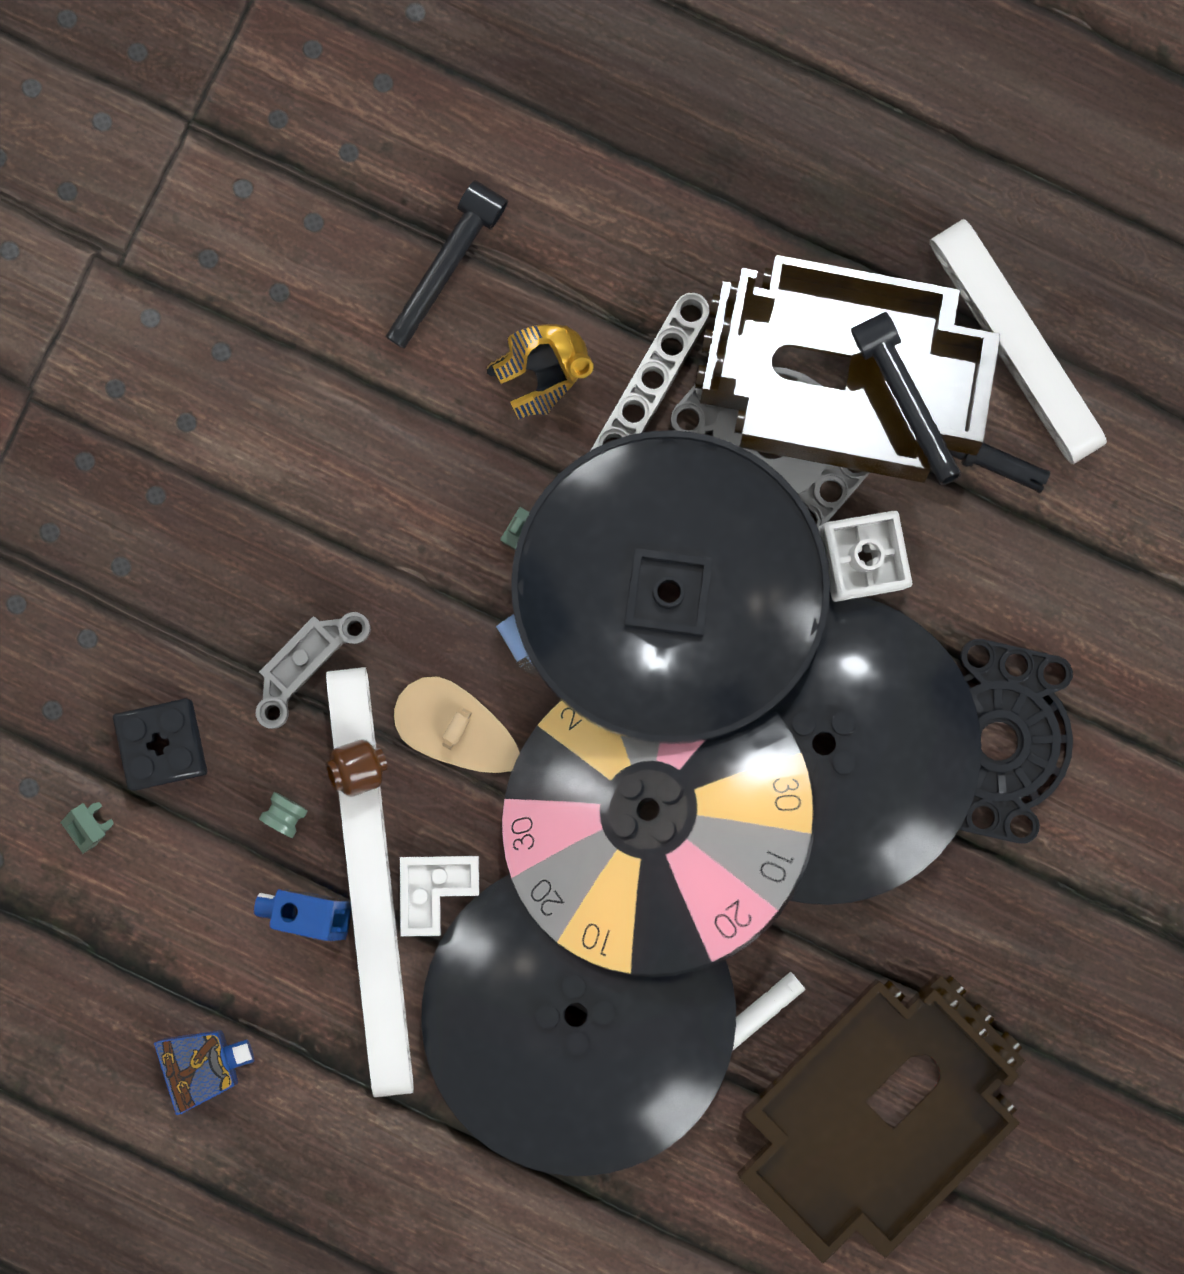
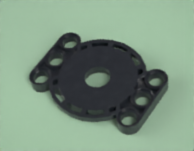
(1021, 706)

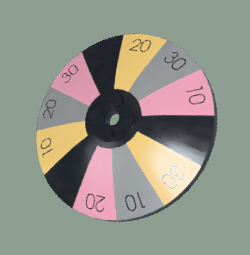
(668, 888)

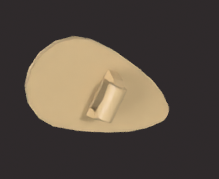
(453, 727)

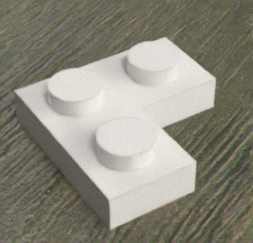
(425, 881)

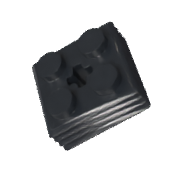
(182, 757)

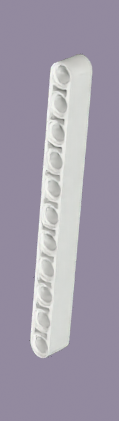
(371, 897)

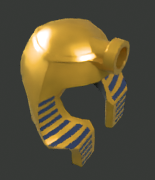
(556, 357)

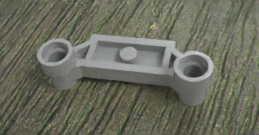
(301, 659)

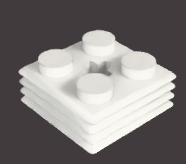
(878, 535)

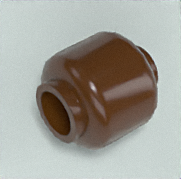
(356, 768)

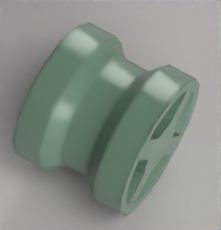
(283, 815)

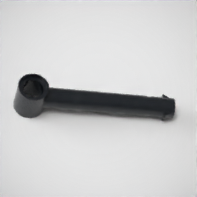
(479, 209)
(878, 340)

